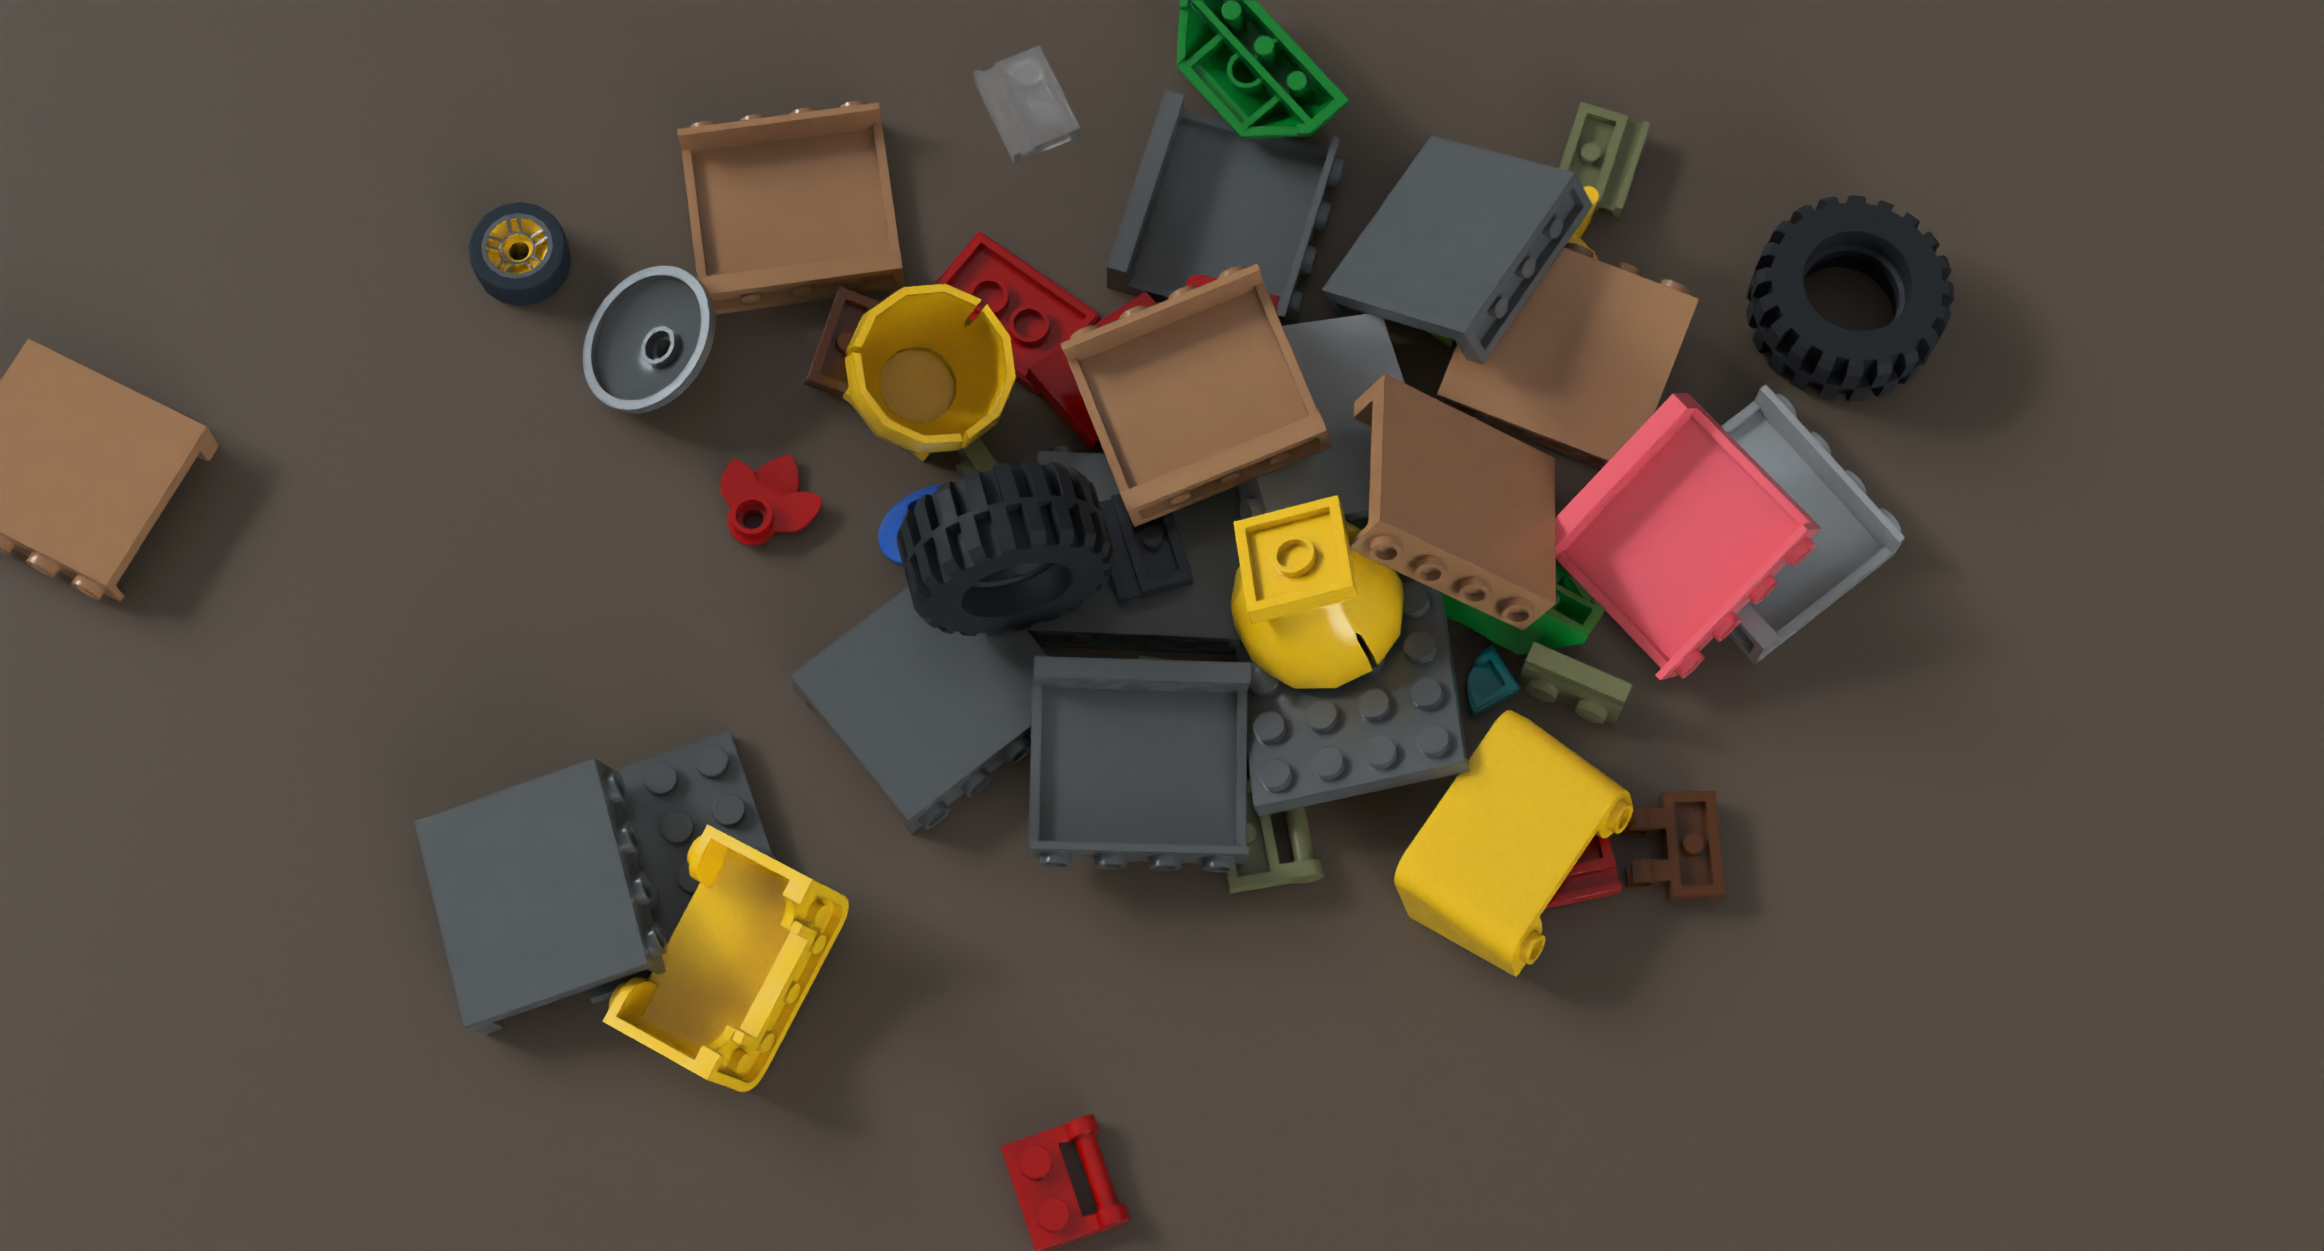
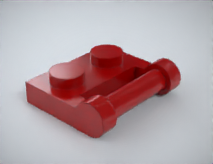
(1046, 1188)

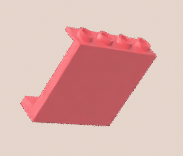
(1680, 535)

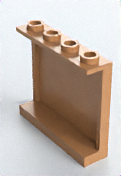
(791, 207)
(1578, 358)
(1195, 394)
(85, 467)
(1458, 504)

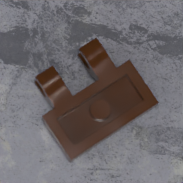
(1690, 847)

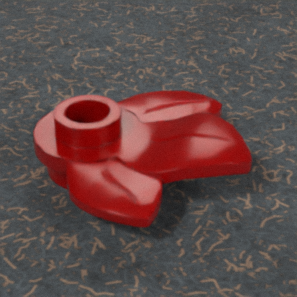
(767, 493)

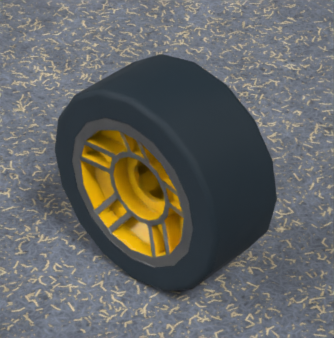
(525, 230)

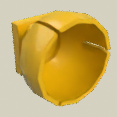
(927, 371)
(1309, 594)

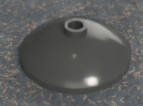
(649, 339)

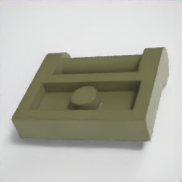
(1262, 864)

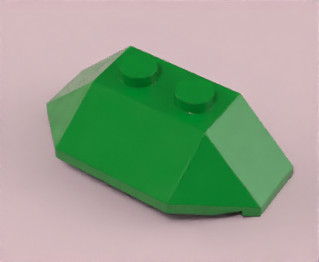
(1253, 70)
(1561, 626)

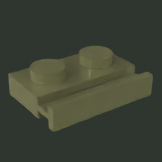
(1605, 153)
(1559, 677)

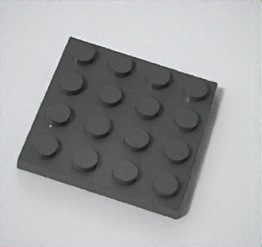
(1367, 734)
(670, 807)

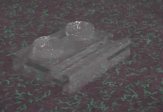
(1027, 104)

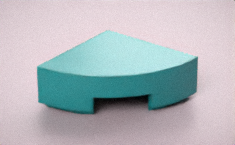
(1489, 683)

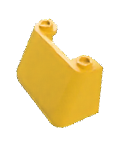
(1507, 841)
(732, 964)

